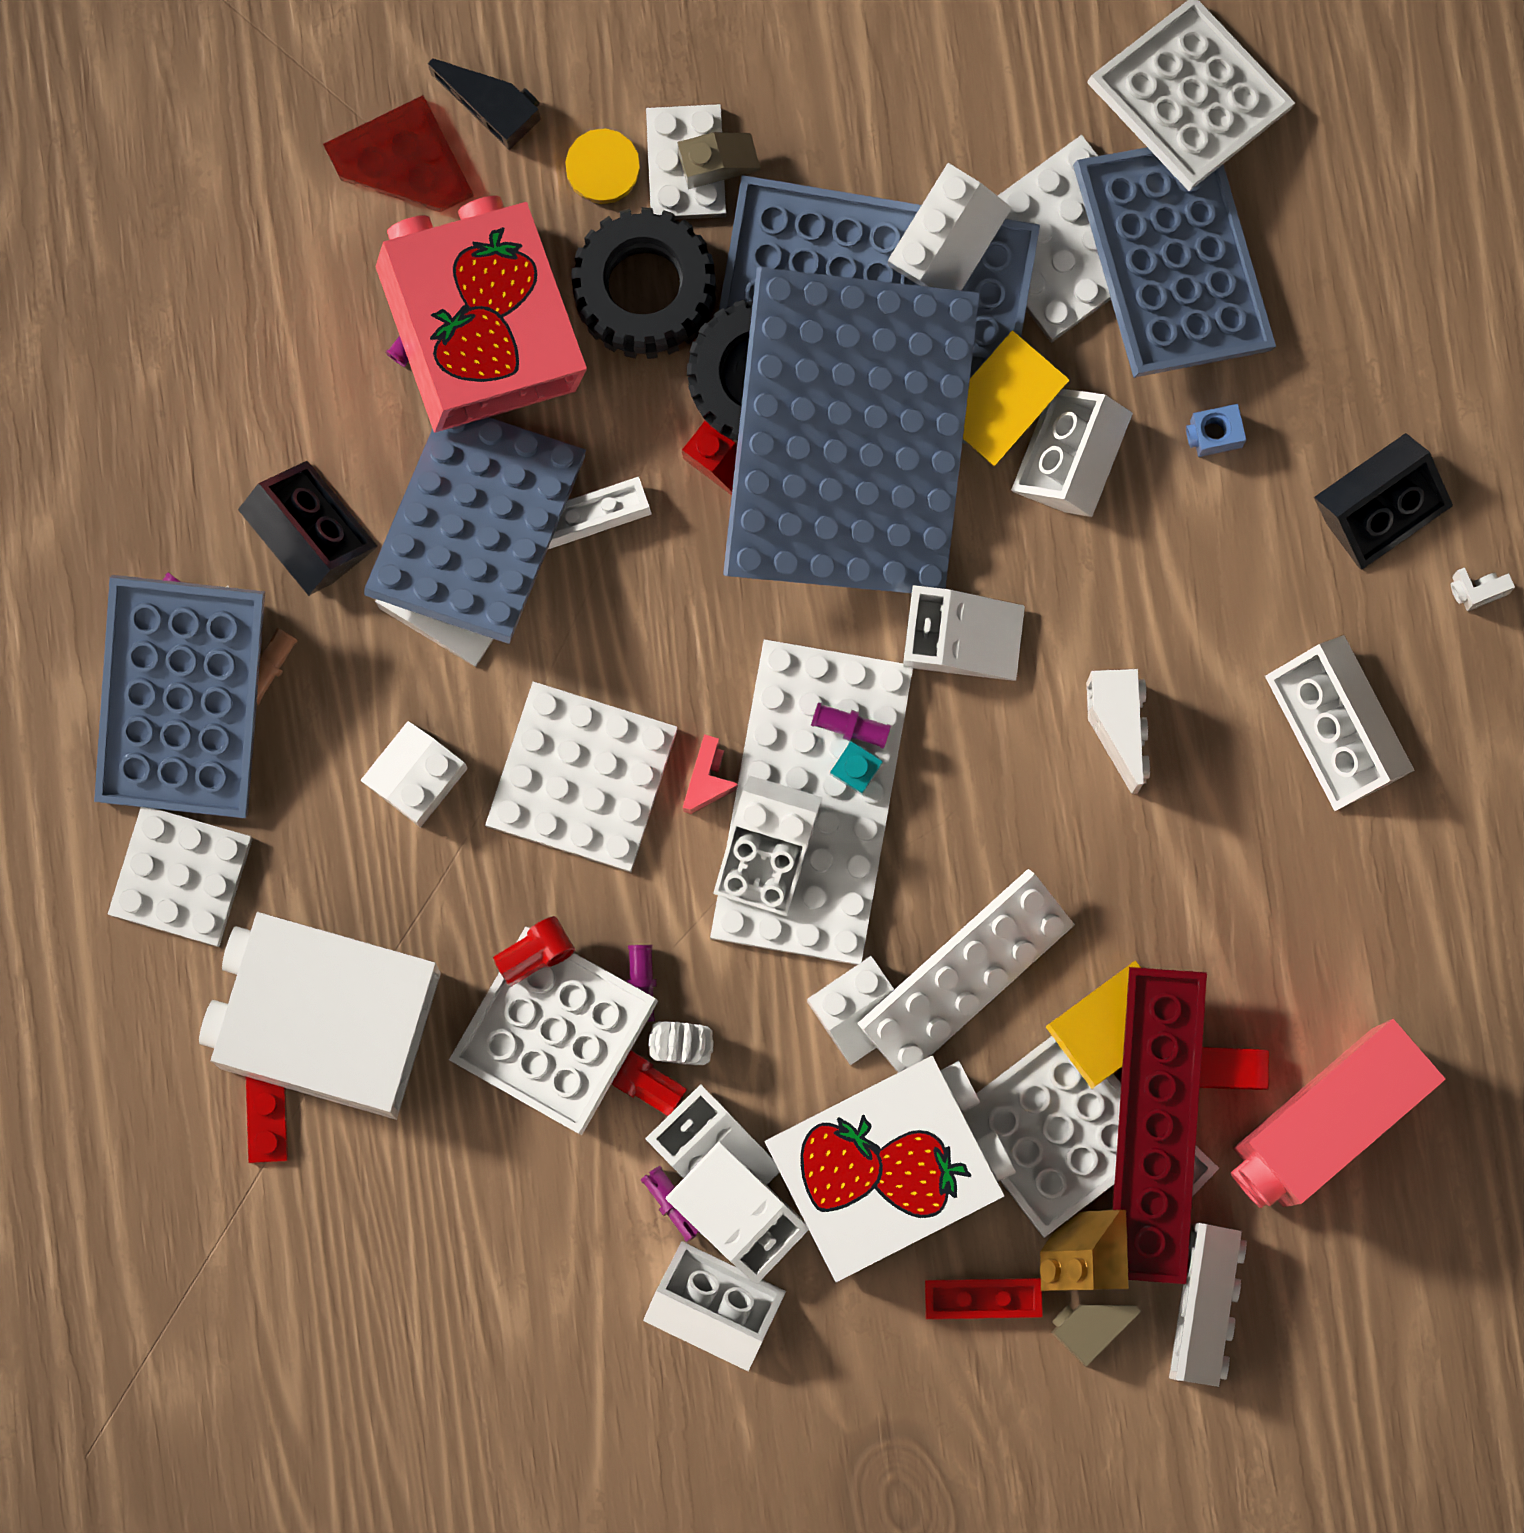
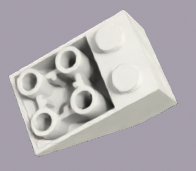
(963, 634)
(1114, 714)
(767, 845)
(697, 1127)
(737, 1213)

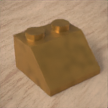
(1087, 1253)

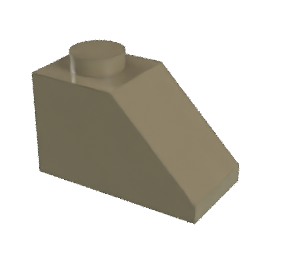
(717, 157)
(1091, 1328)

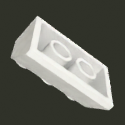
(949, 232)
(1072, 451)
(714, 1306)

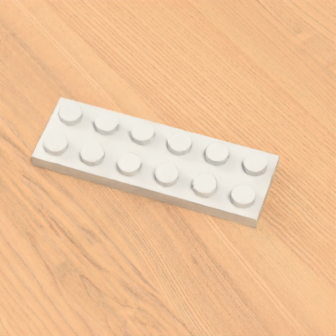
(966, 973)

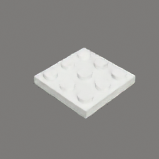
(180, 876)

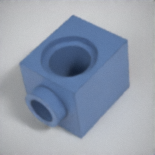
(1228, 419)

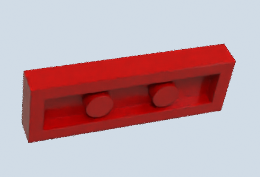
(266, 1122)
(983, 1298)

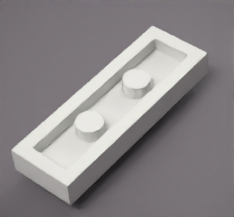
(601, 511)

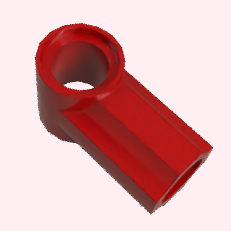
(544, 946)
(641, 1080)

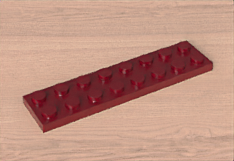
(1159, 1119)

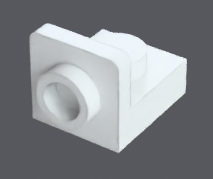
(1487, 590)

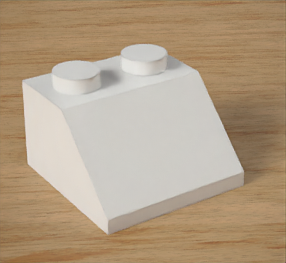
(414, 773)
(849, 1001)

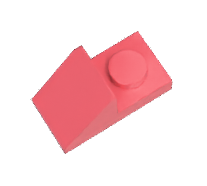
(703, 787)

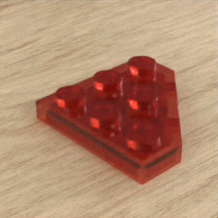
(402, 158)

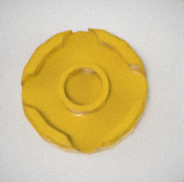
(602, 166)

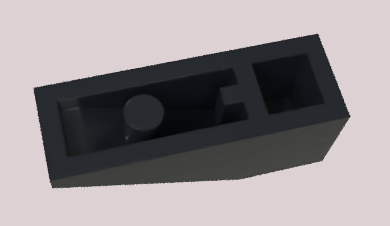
(493, 102)

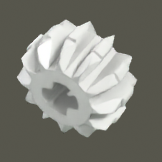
(681, 1043)

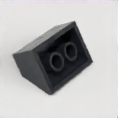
(1384, 500)
(306, 527)

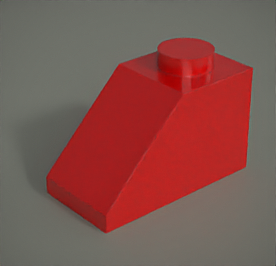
(712, 455)

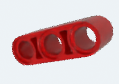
(1234, 1068)

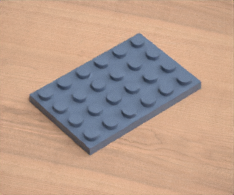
(1172, 263)
(476, 525)
(179, 696)

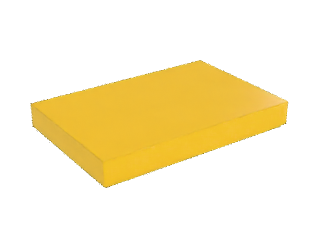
(1008, 397)
(1095, 1029)

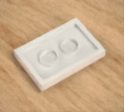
(666, 176)

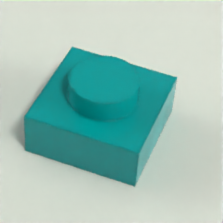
(856, 767)

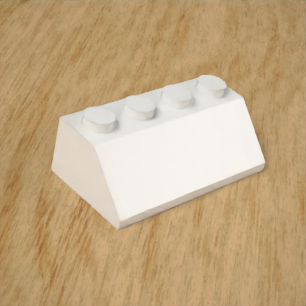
(1339, 722)
(1206, 1305)

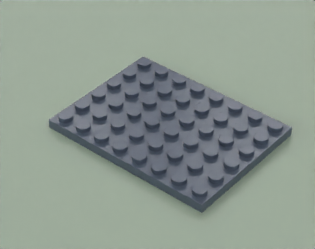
(853, 238)
(850, 432)

